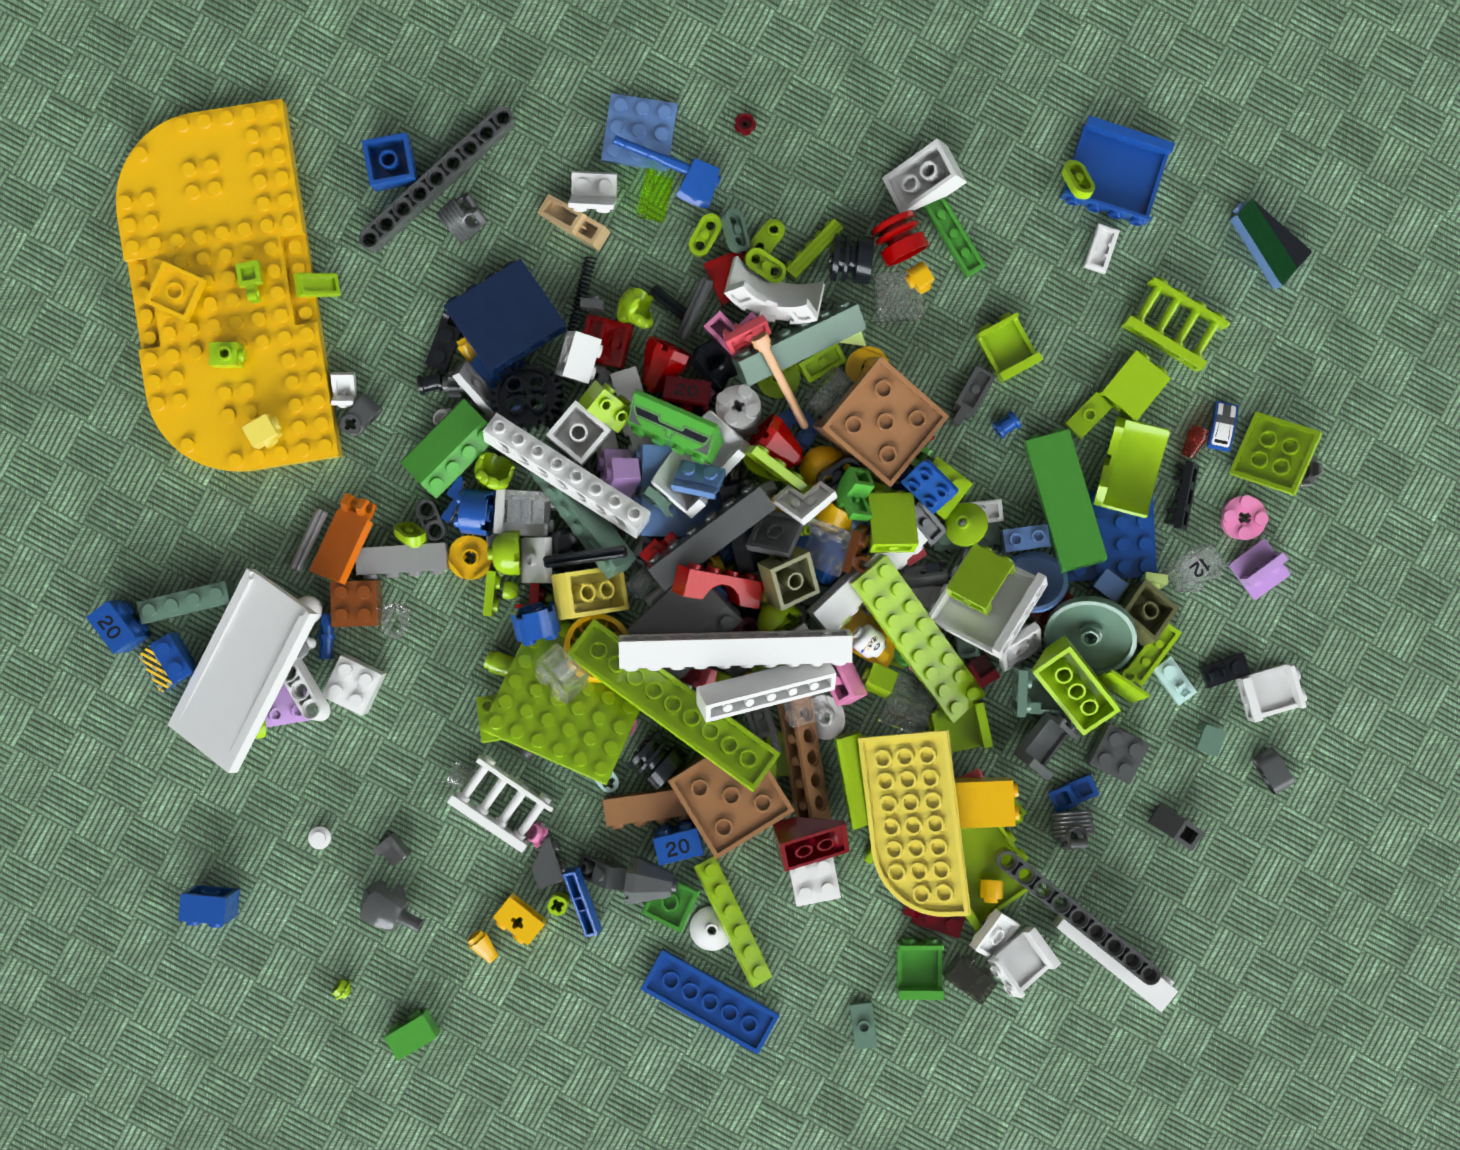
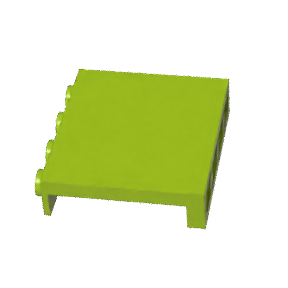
(979, 852)

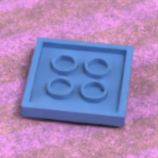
(642, 122)

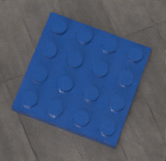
(1127, 542)

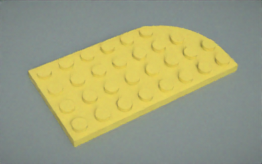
(915, 820)

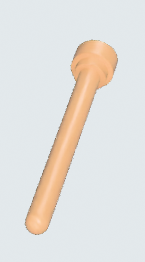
(762, 343)

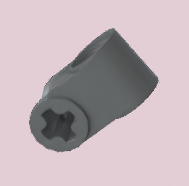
(361, 414)

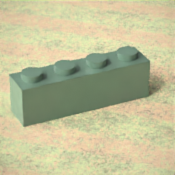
(185, 602)

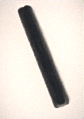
(585, 556)

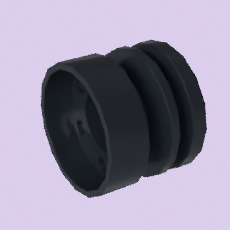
(851, 258)
(657, 759)

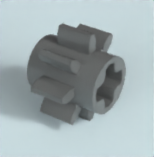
(450, 385)

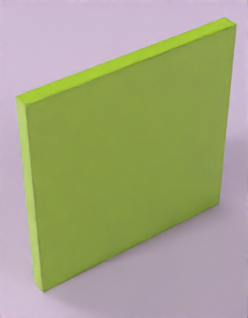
(1122, 686)

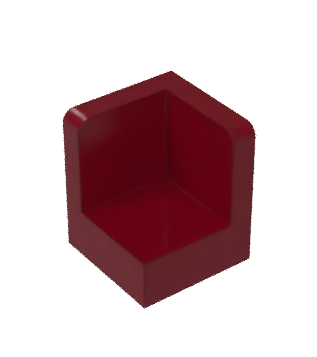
(982, 670)

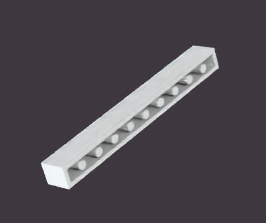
(735, 649)

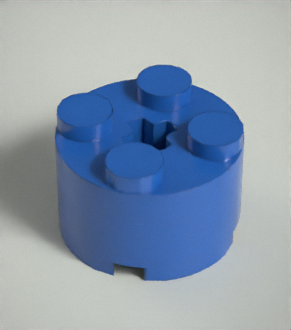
(475, 511)
(535, 623)

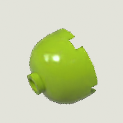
(506, 553)
(776, 620)

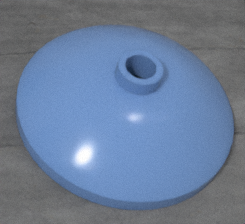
(1047, 565)

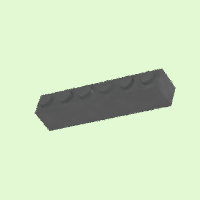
(712, 534)

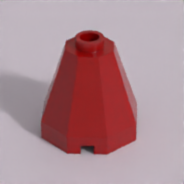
(661, 360)
(778, 439)

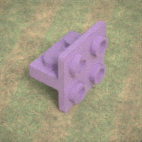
(1260, 569)

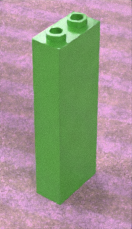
(1065, 500)

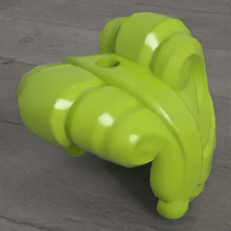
(634, 308)
(493, 471)

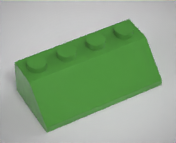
(447, 449)

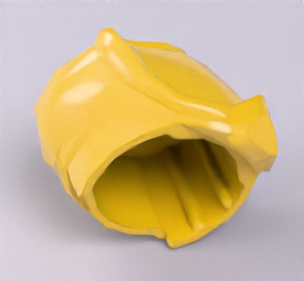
(816, 460)

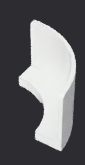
(774, 300)
(727, 458)

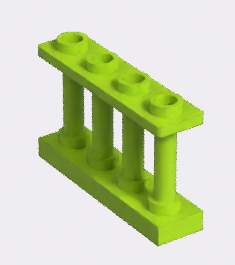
(1155, 335)

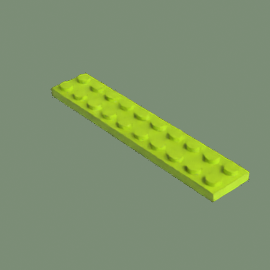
(675, 708)

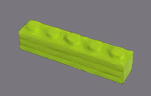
(813, 248)

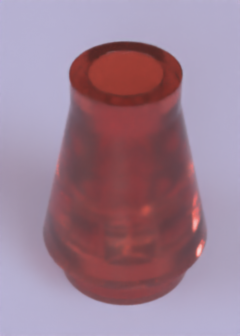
(1194, 441)

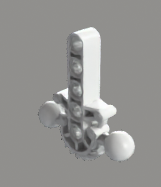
(303, 678)

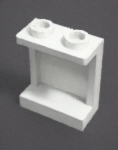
(535, 530)
(1271, 691)
(1022, 961)

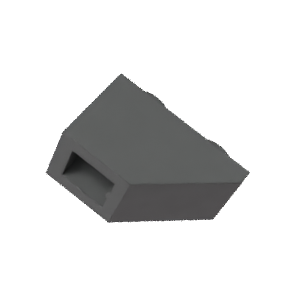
(1176, 827)
(548, 865)
(603, 872)

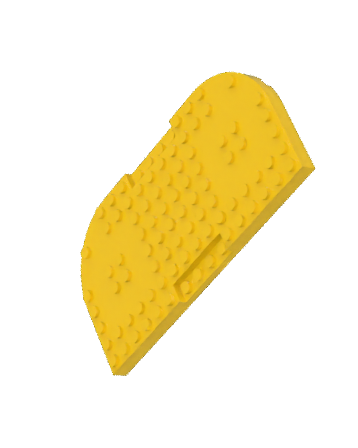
(204, 198)

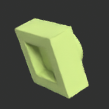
(1156, 579)

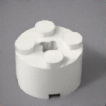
(741, 399)

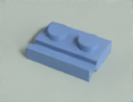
(698, 479)

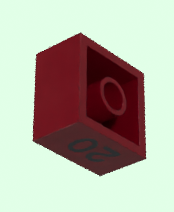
(687, 394)

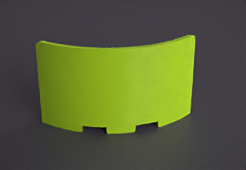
(1133, 467)

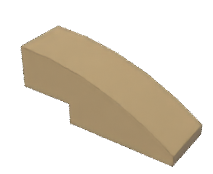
(574, 222)

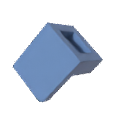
(1109, 585)

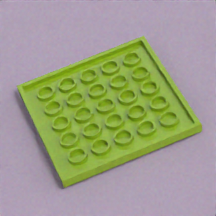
(577, 735)

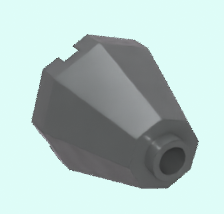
(648, 881)

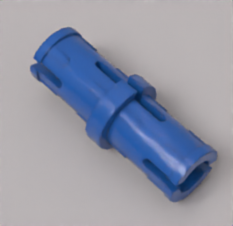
(326, 637)

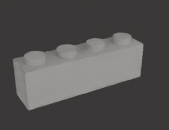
(401, 559)

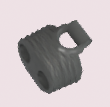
(460, 222)
(1076, 821)

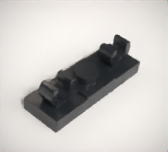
(1184, 495)

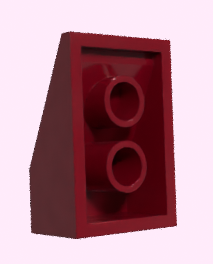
(809, 840)

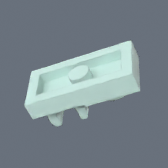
(1174, 680)

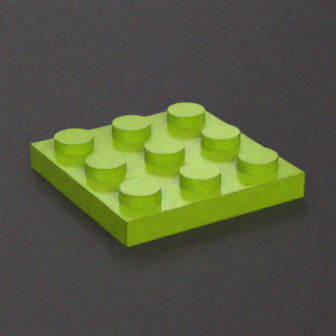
(1275, 453)

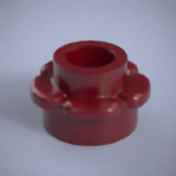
(745, 118)

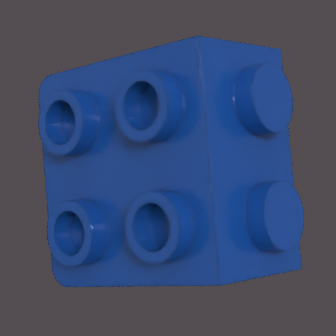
(930, 486)

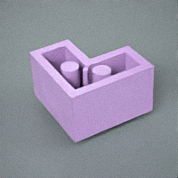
(619, 470)

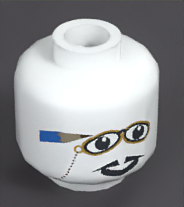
(868, 641)

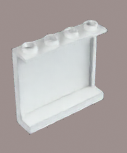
(1008, 614)

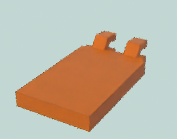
(344, 539)

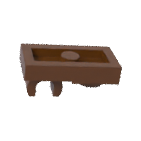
(858, 541)

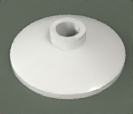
(831, 727)
(699, 932)

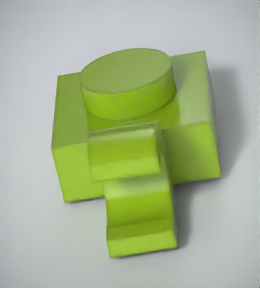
(249, 276)

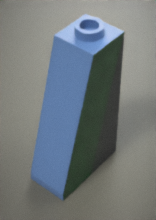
(1269, 242)

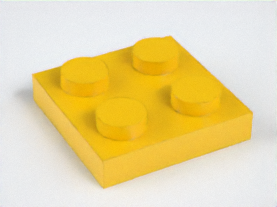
(175, 291)

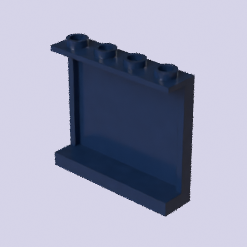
(505, 317)

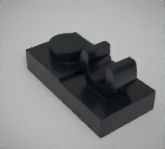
(1224, 670)

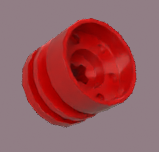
(899, 238)

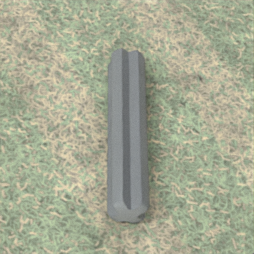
(309, 539)

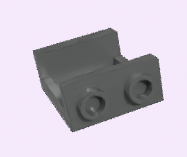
(1044, 742)

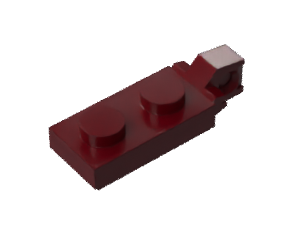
(947, 925)

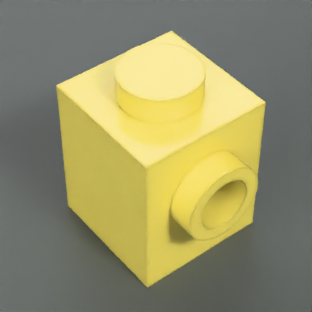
(263, 431)

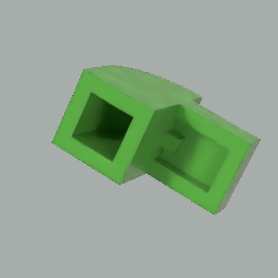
(852, 493)

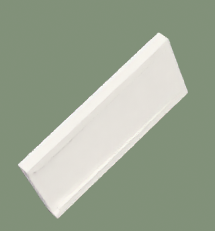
(242, 670)

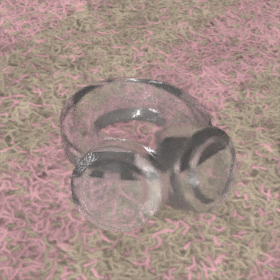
(387, 611)

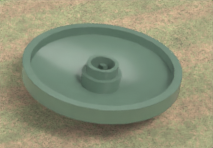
(1097, 629)

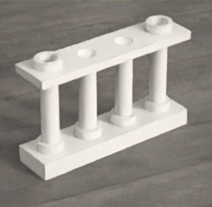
(498, 825)

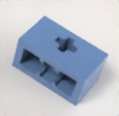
(1024, 538)

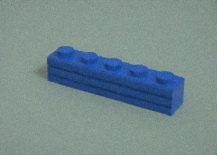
(582, 901)

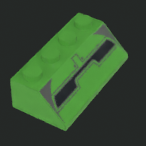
(674, 428)

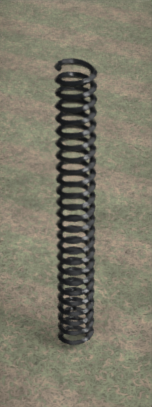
(580, 292)

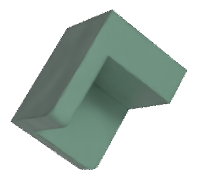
(1210, 739)

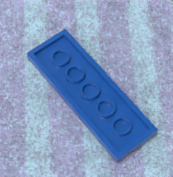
(710, 1001)

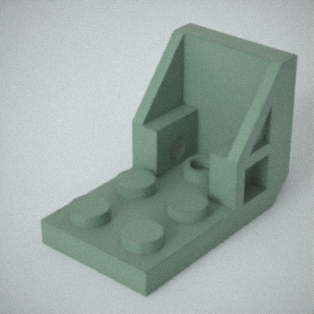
(1030, 695)

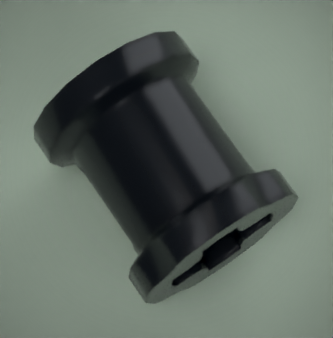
(429, 383)

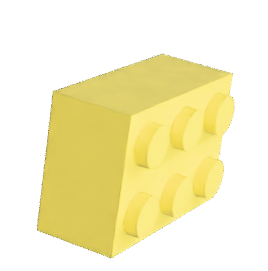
(588, 593)

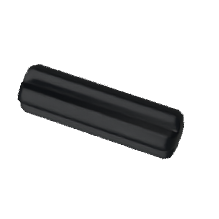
(668, 301)

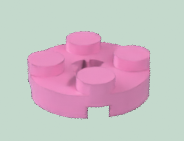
(1256, 518)

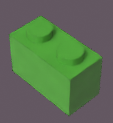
(411, 1034)

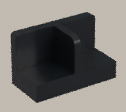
(713, 364)

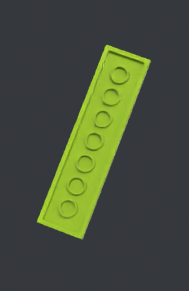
(917, 638)

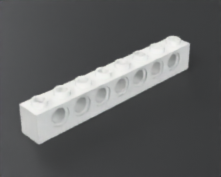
(566, 475)

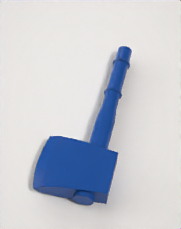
(699, 176)

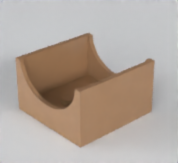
(881, 421)
(723, 807)

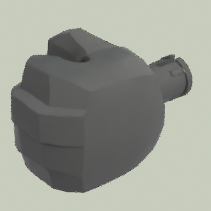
(387, 908)

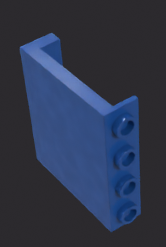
(1123, 168)

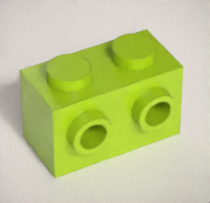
(606, 406)

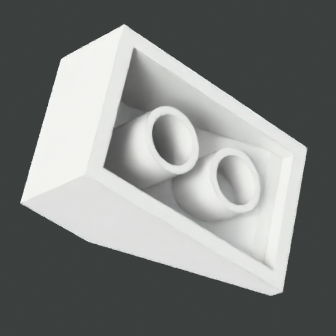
(924, 177)

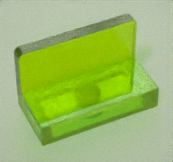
(654, 196)

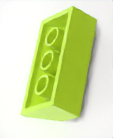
(1074, 686)
(851, 777)

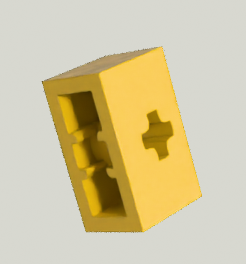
(513, 909)

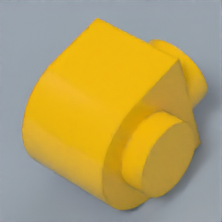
(919, 278)
(991, 890)

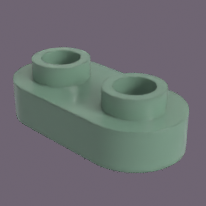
(735, 231)

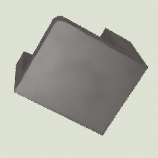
(392, 849)

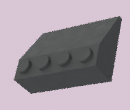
(687, 615)

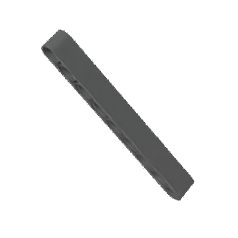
(440, 168)
(1086, 921)

